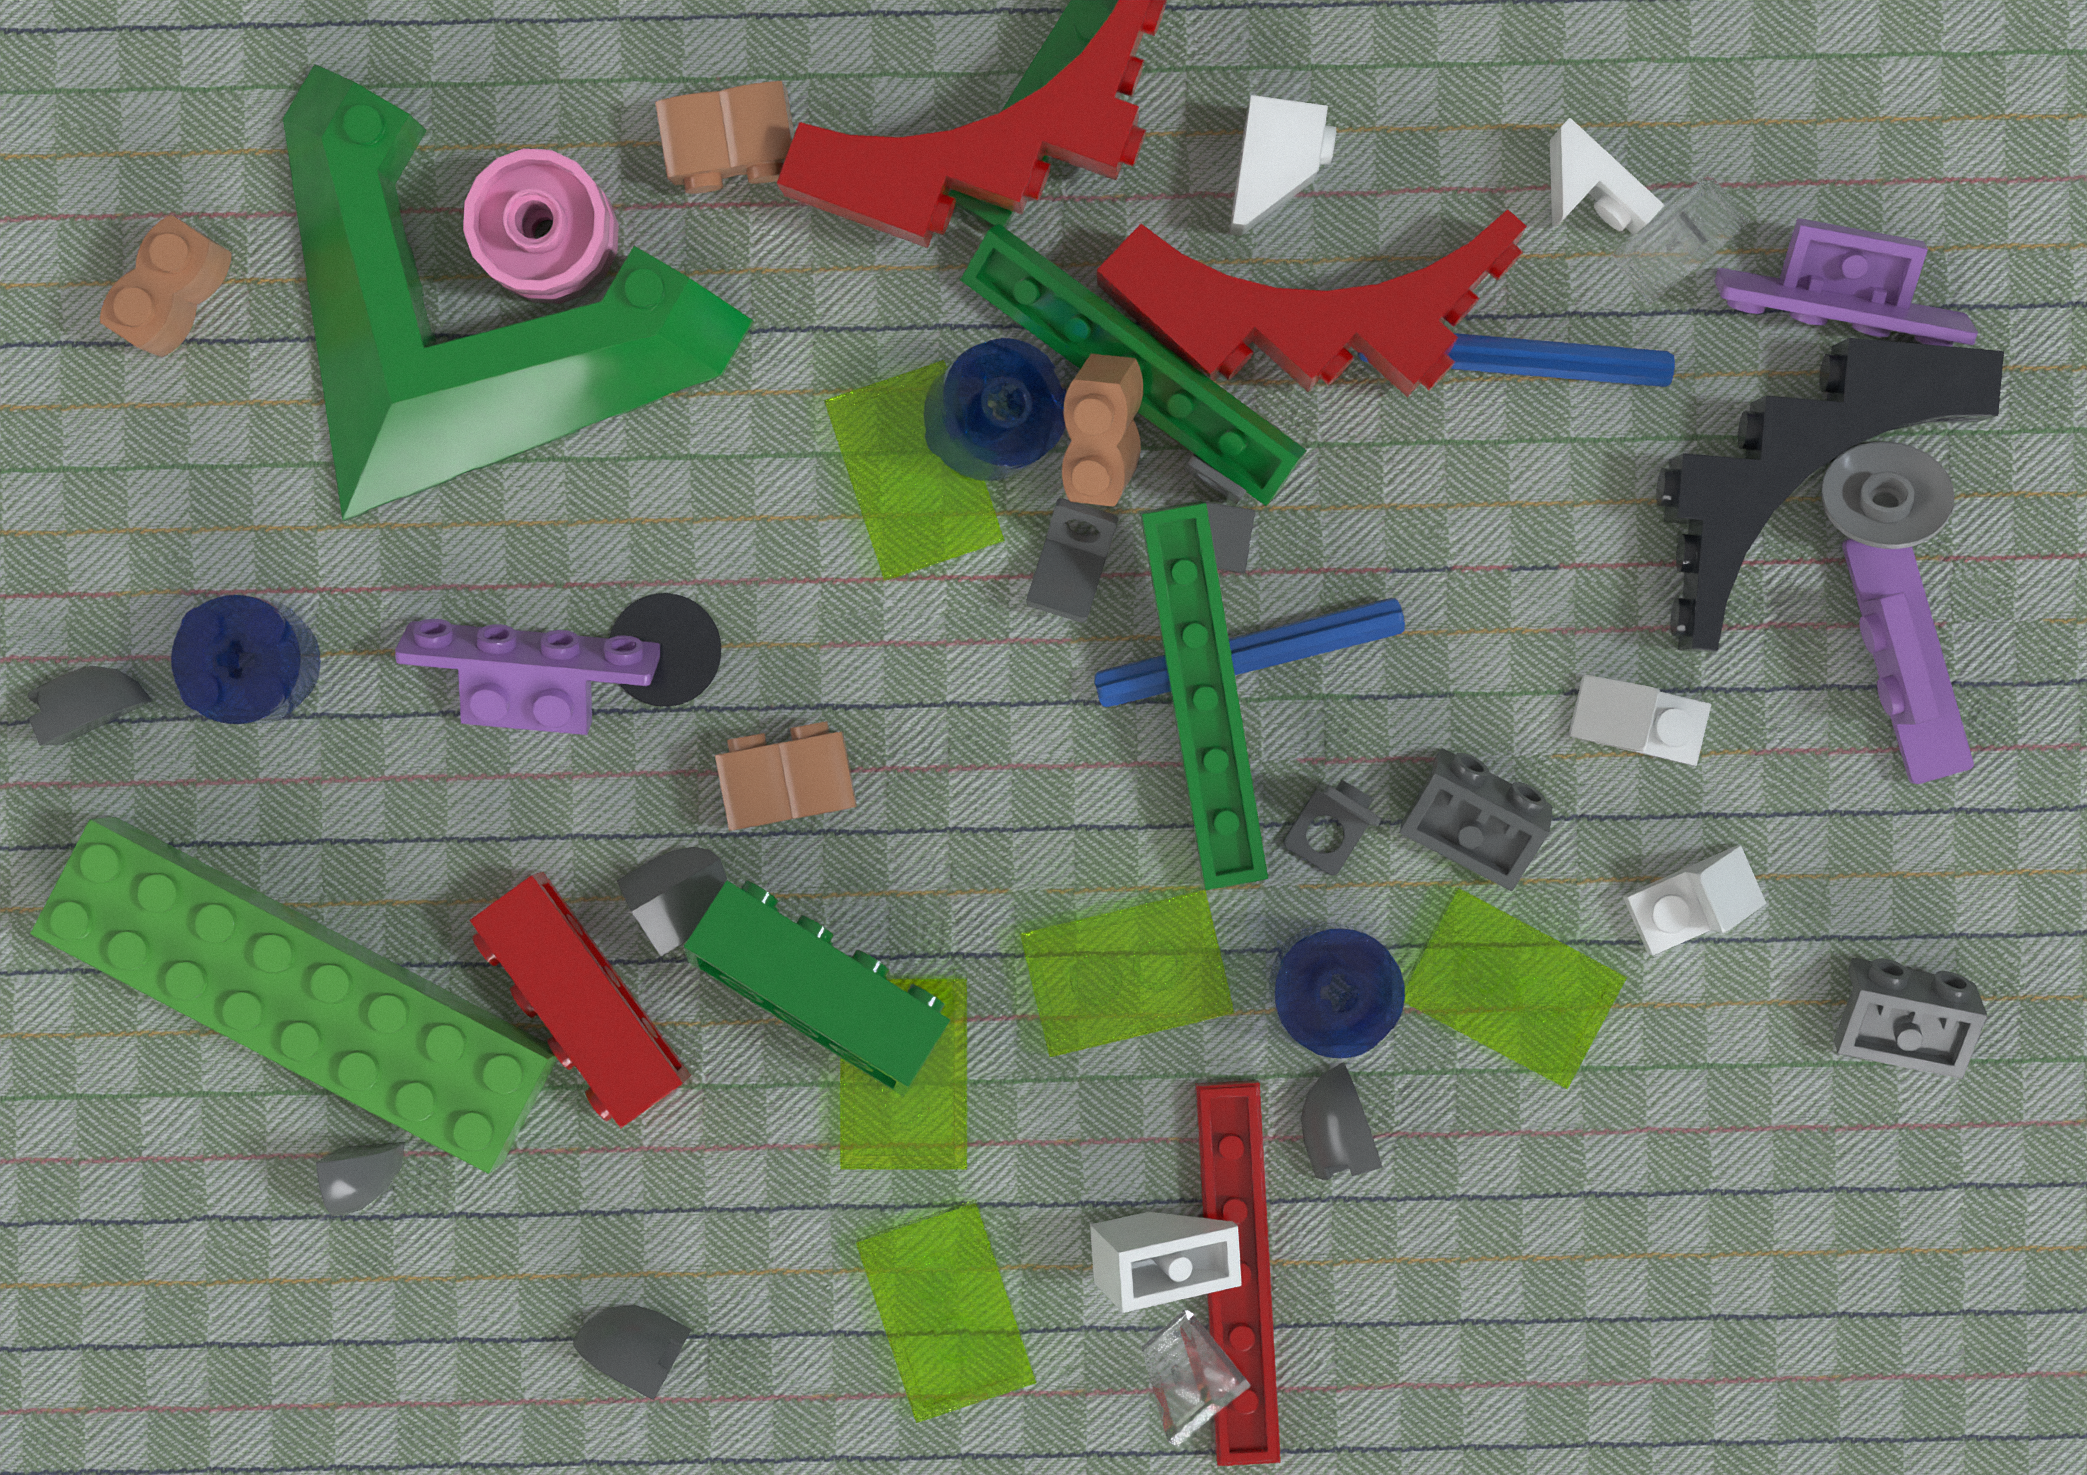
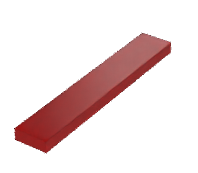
(1242, 1315)

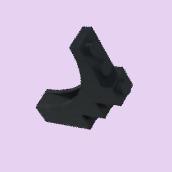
(1786, 439)

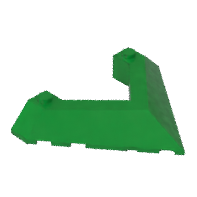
(428, 411)

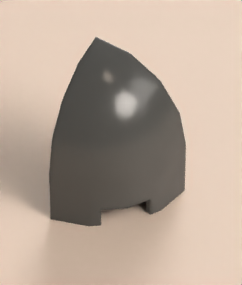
(83, 702)
(673, 894)
(1337, 1127)
(357, 1175)
(632, 1346)

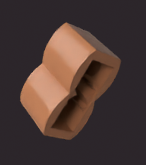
(725, 135)
(160, 297)
(1102, 429)
(785, 778)

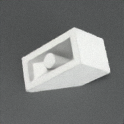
(1278, 156)
(1163, 1258)

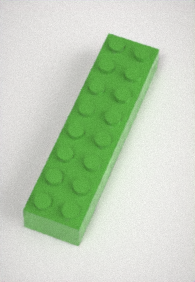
(295, 992)

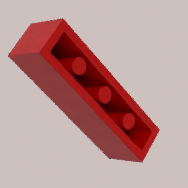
(579, 1000)

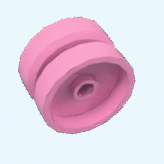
(511, 202)

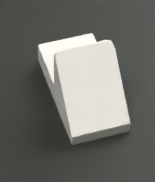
(1584, 167)
(1639, 719)
(1695, 900)

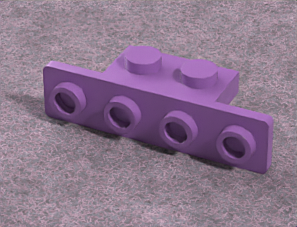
(1849, 279)
(1908, 660)
(525, 675)

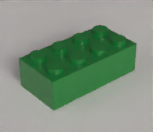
(816, 987)

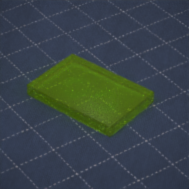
(907, 495)
(1127, 972)
(1512, 987)
(931, 1121)
(946, 1311)

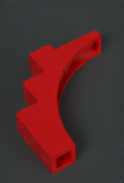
(906, 180)
(1305, 331)

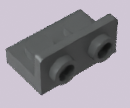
(1478, 818)
(1910, 1017)

